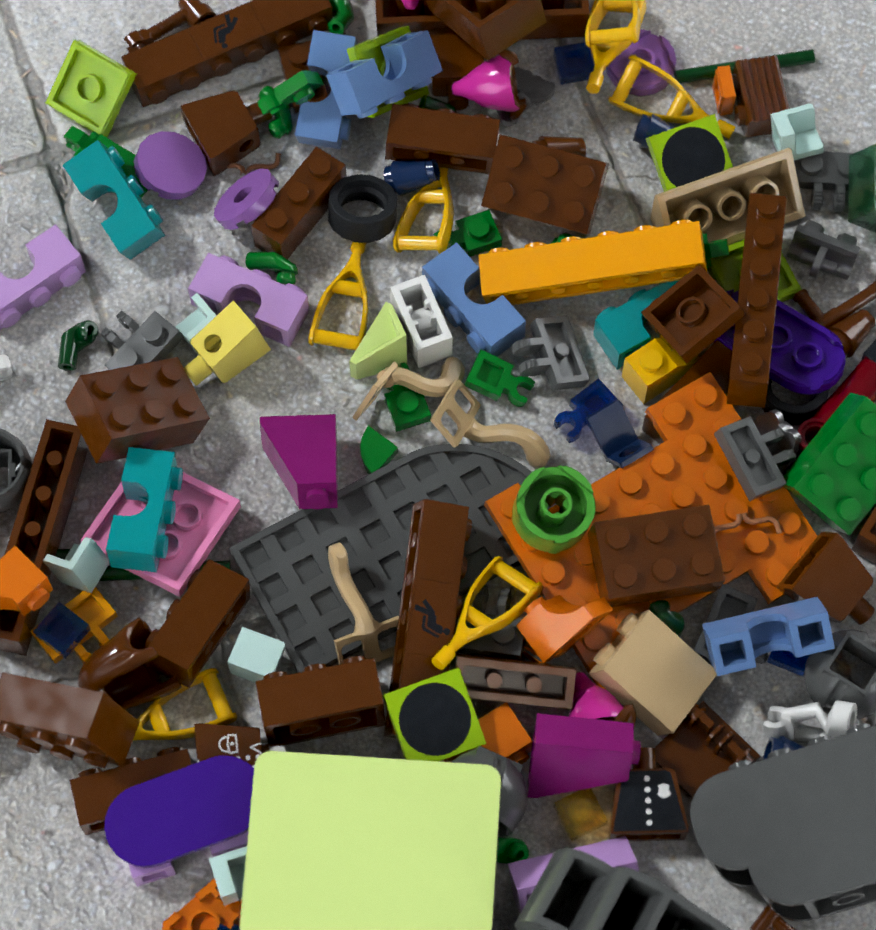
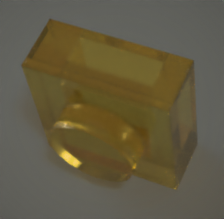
(580, 813)

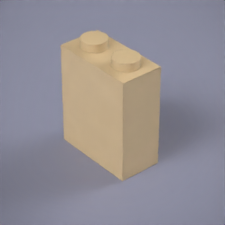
(652, 671)

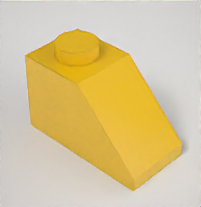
(654, 369)

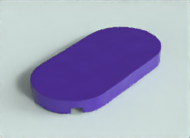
(803, 352)
(181, 812)

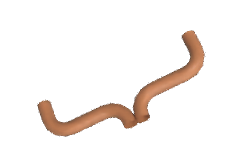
(257, 166)
(739, 517)

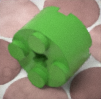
(544, 489)

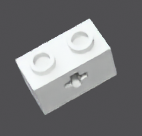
(422, 321)

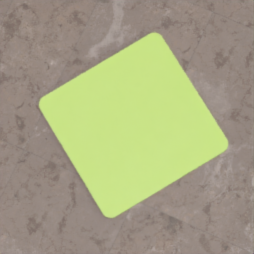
(370, 844)

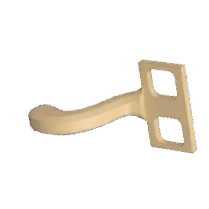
(395, 375)
(534, 446)
(366, 626)

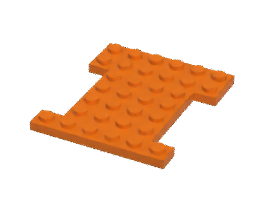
(676, 475)

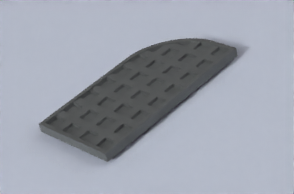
(372, 521)

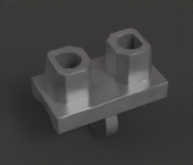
(823, 251)

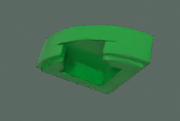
(376, 450)

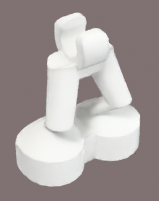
(840, 719)

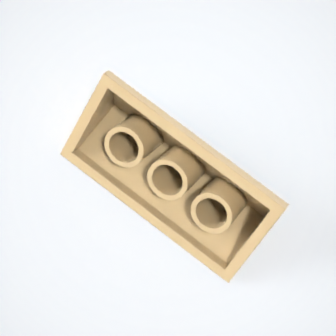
(723, 198)

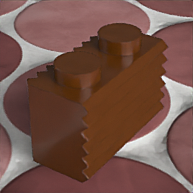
(758, 94)

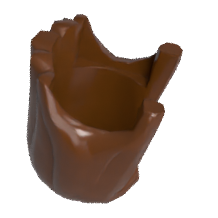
(123, 670)

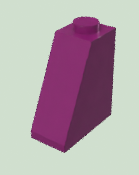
(304, 457)
(579, 754)

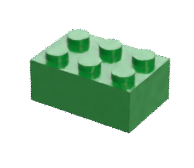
(839, 466)

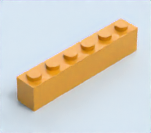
(593, 263)

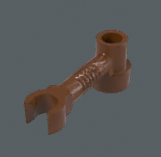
(191, 13)

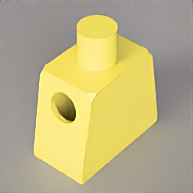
(226, 346)

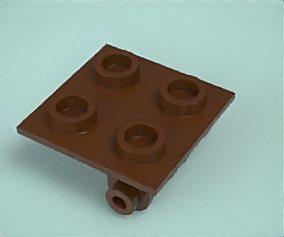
(702, 748)

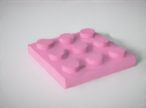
(198, 525)

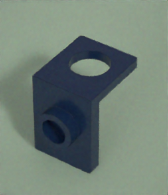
(616, 435)

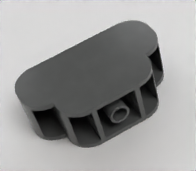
(796, 825)
(591, 895)

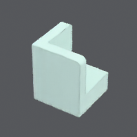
(796, 130)
(197, 320)
(81, 566)
(255, 655)
(229, 874)

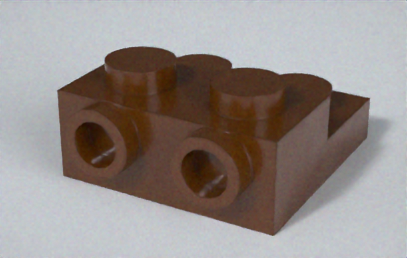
(693, 313)

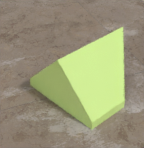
(381, 345)

